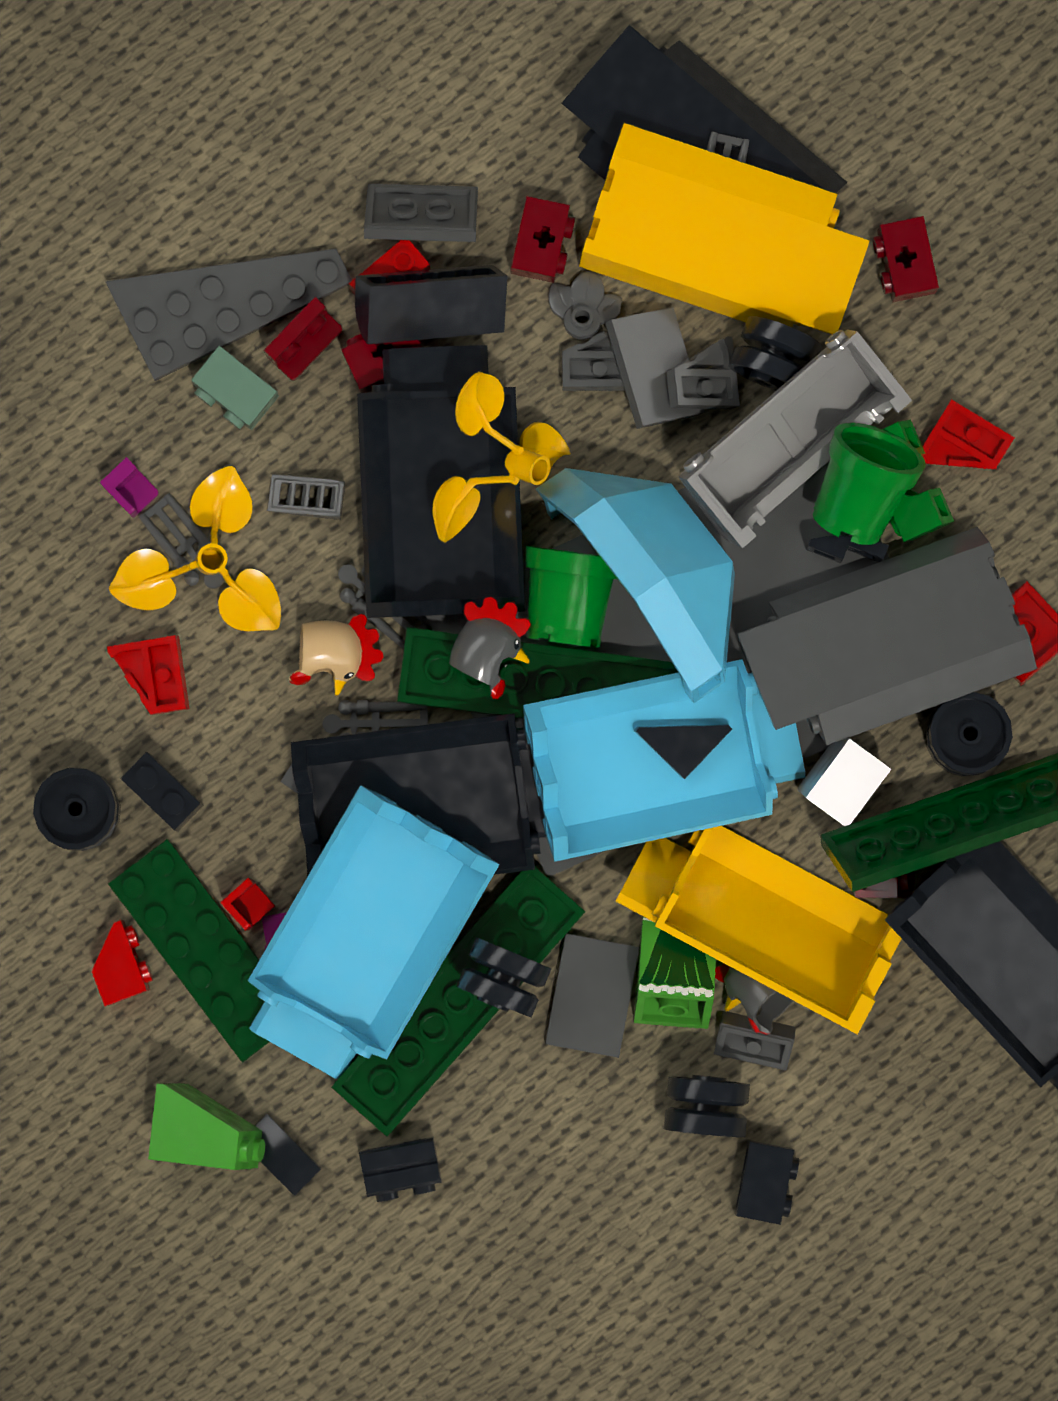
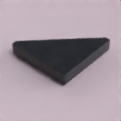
(683, 745)

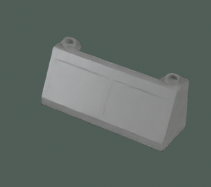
(790, 436)

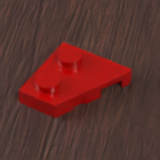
(965, 440)
(155, 672)

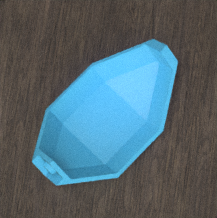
(662, 561)

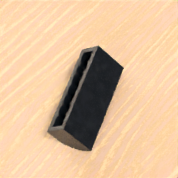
(430, 303)

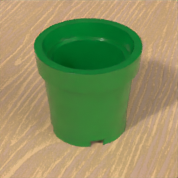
(865, 481)
(567, 596)

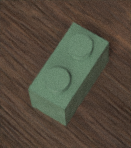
(234, 389)

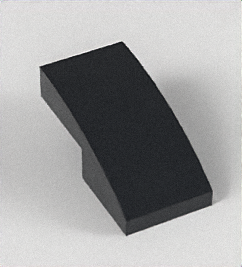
(836, 547)
(284, 1157)

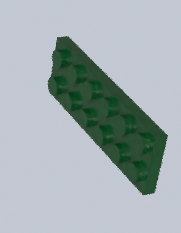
(195, 942)

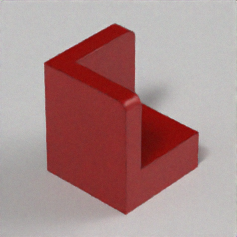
(248, 904)

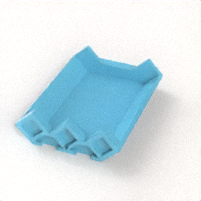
(614, 791)
(366, 934)

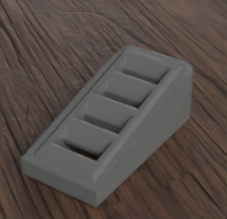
(318, 511)

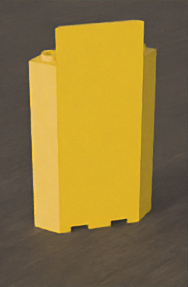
(721, 234)
(766, 920)

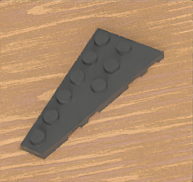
(194, 311)

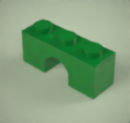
(917, 511)

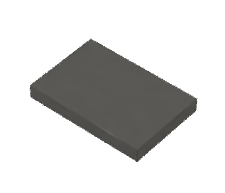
(421, 212)
(645, 350)
(592, 995)

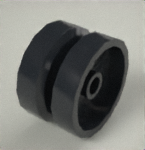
(773, 352)
(948, 744)
(99, 812)
(502, 981)
(707, 1102)

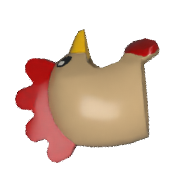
(338, 649)

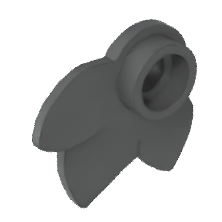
(584, 299)

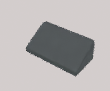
(740, 1042)

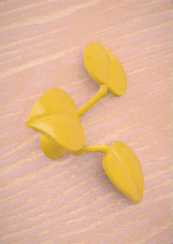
(539, 449)
(250, 600)

